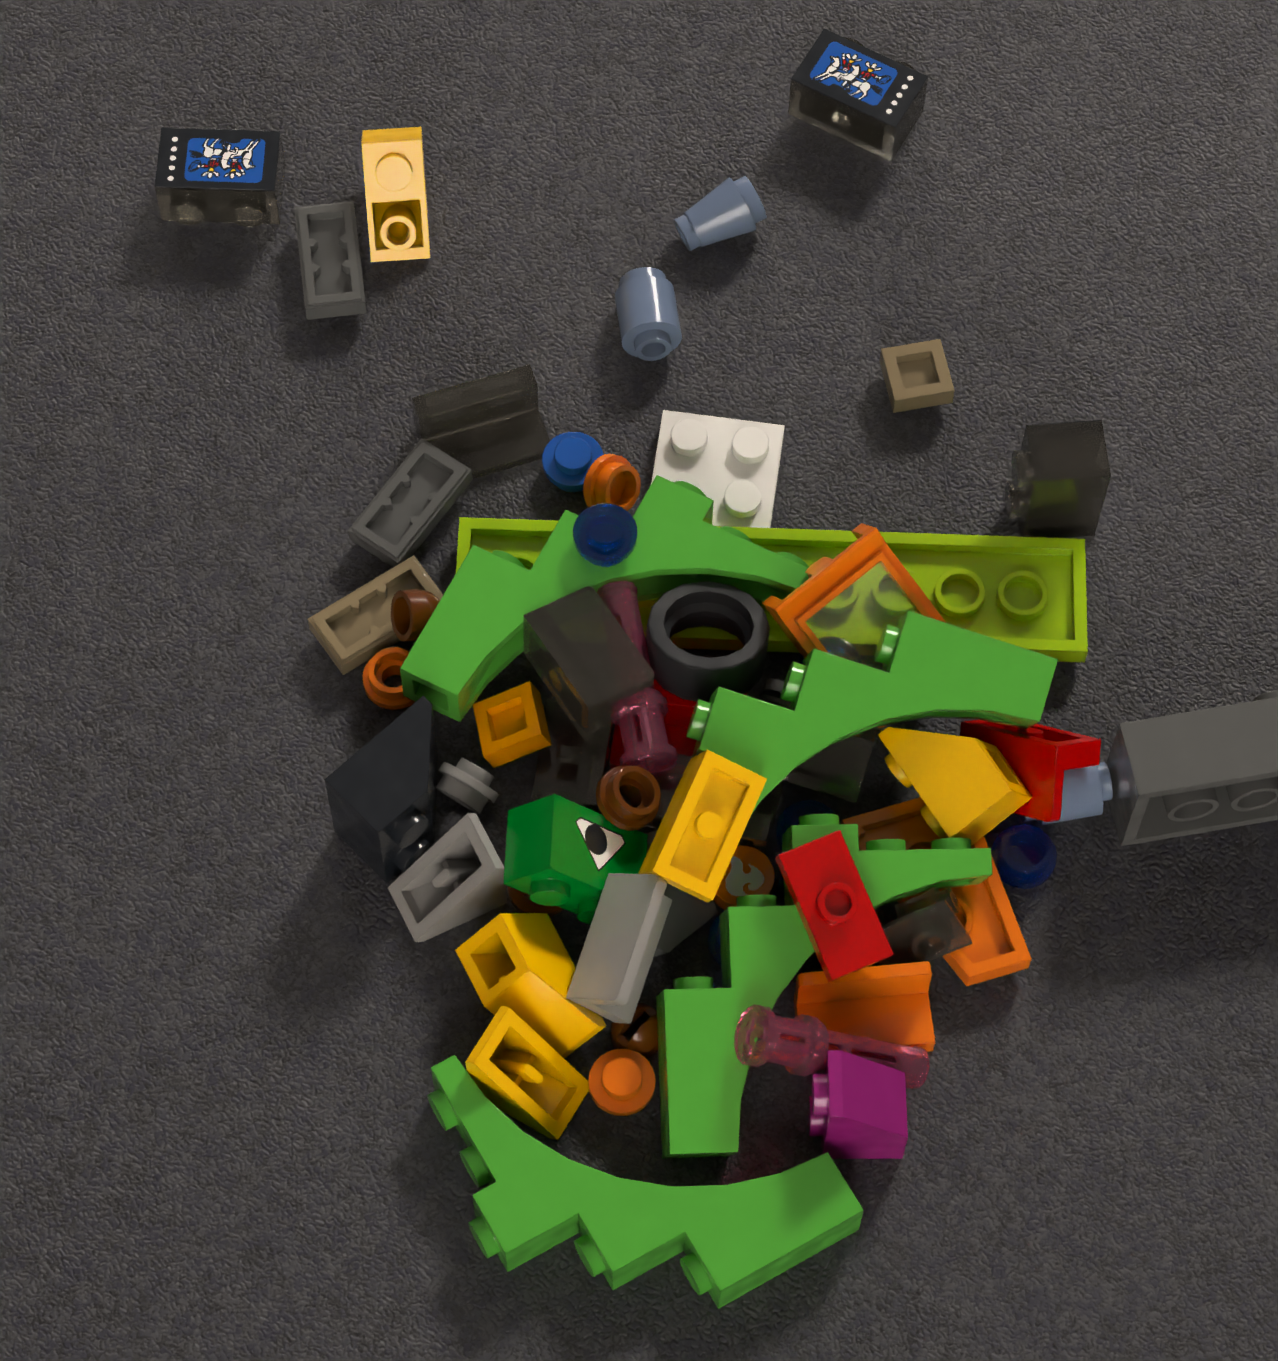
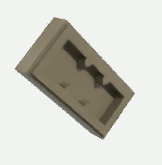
(361, 621)

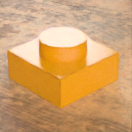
(511, 724)

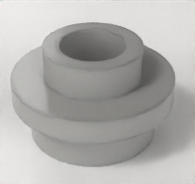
(467, 785)

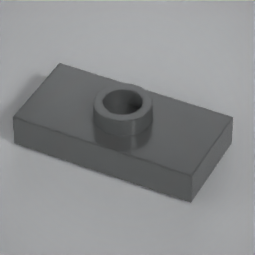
(330, 260)
(410, 504)

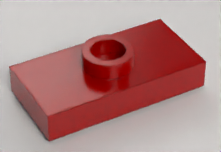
(834, 906)

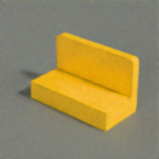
(703, 824)

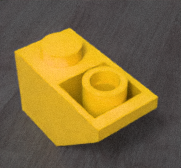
(395, 194)
(959, 778)
(526, 967)

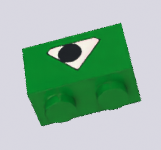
(565, 854)

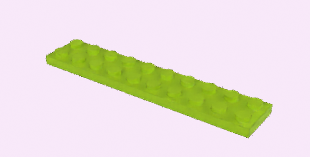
(992, 585)

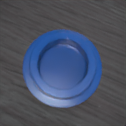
(569, 458)

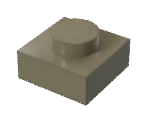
(916, 375)

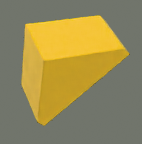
(526, 1075)

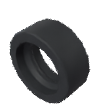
(710, 606)

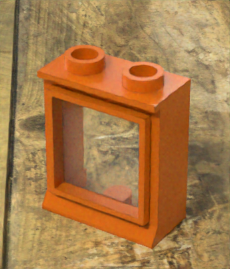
(850, 601)

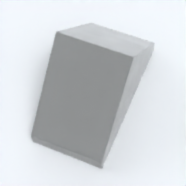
(451, 881)

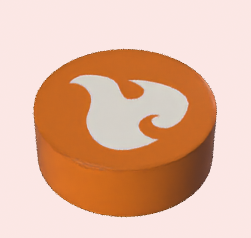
(747, 874)

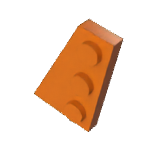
(984, 907)

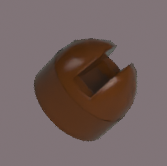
(411, 612)
(645, 1038)

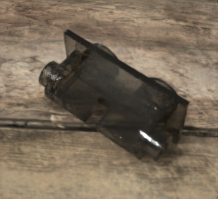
(924, 928)

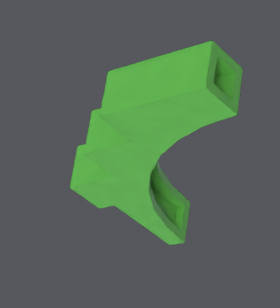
(482, 611)
(926, 673)
(759, 958)
(730, 1232)

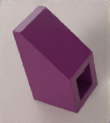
(858, 1108)

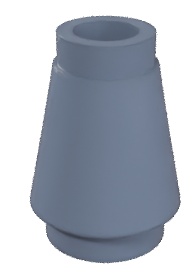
(721, 214)

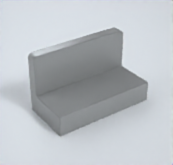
(620, 945)

